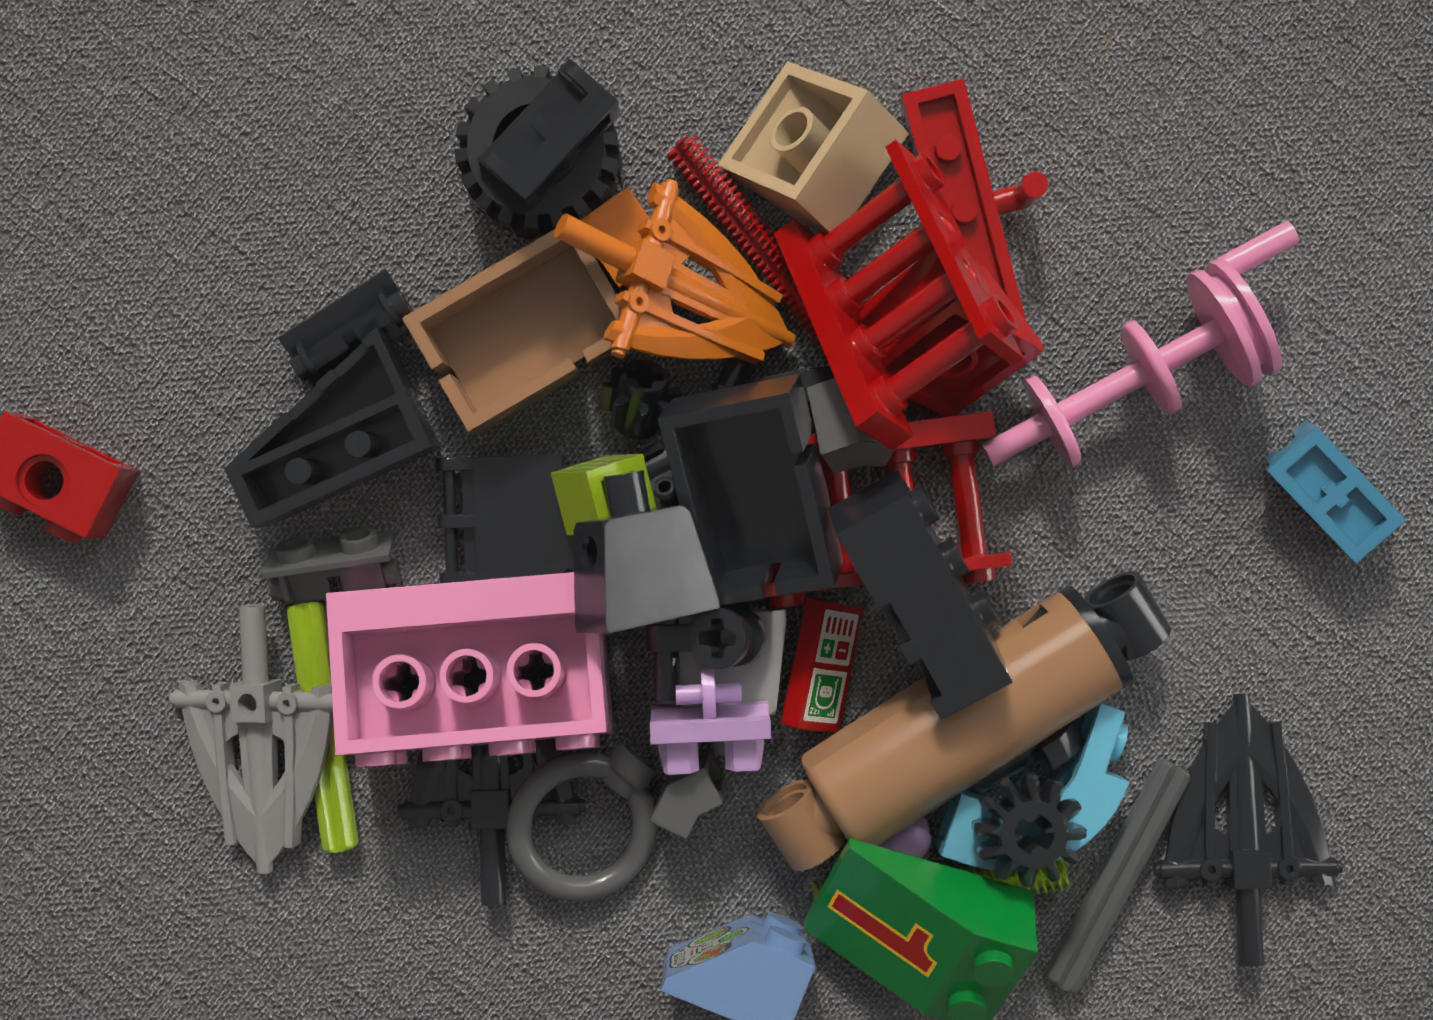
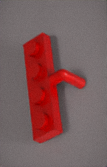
(945, 130)

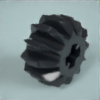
(1029, 852)

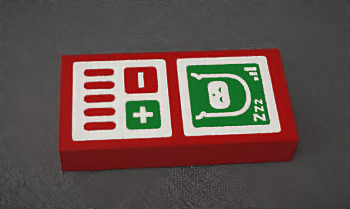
(822, 666)

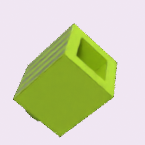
(582, 487)

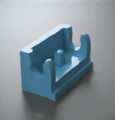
(1333, 492)

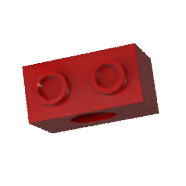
(92, 480)

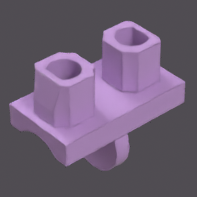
(710, 715)

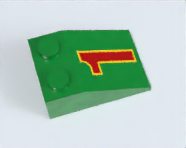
(926, 930)

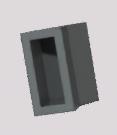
(838, 438)
(690, 795)

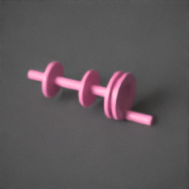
(1229, 323)

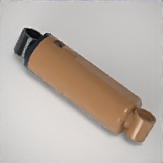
(909, 762)

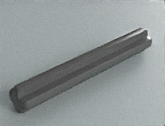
(1117, 876)

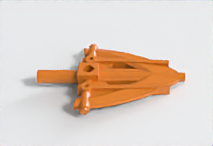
(652, 269)

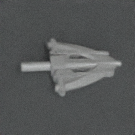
(257, 807)

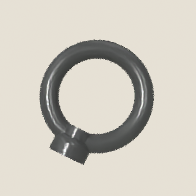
(627, 776)

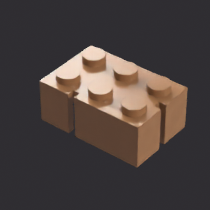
(516, 330)

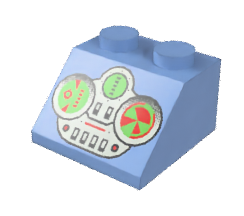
(743, 969)

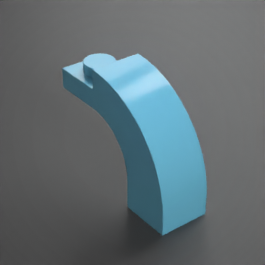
(1083, 779)

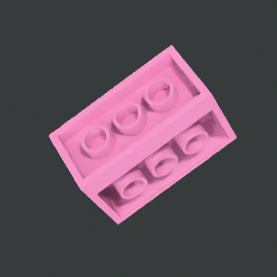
(439, 637)

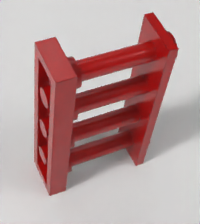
(835, 303)
(959, 441)

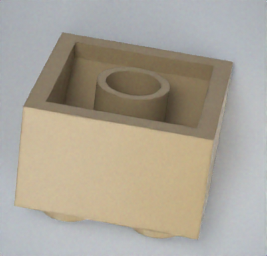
(813, 147)

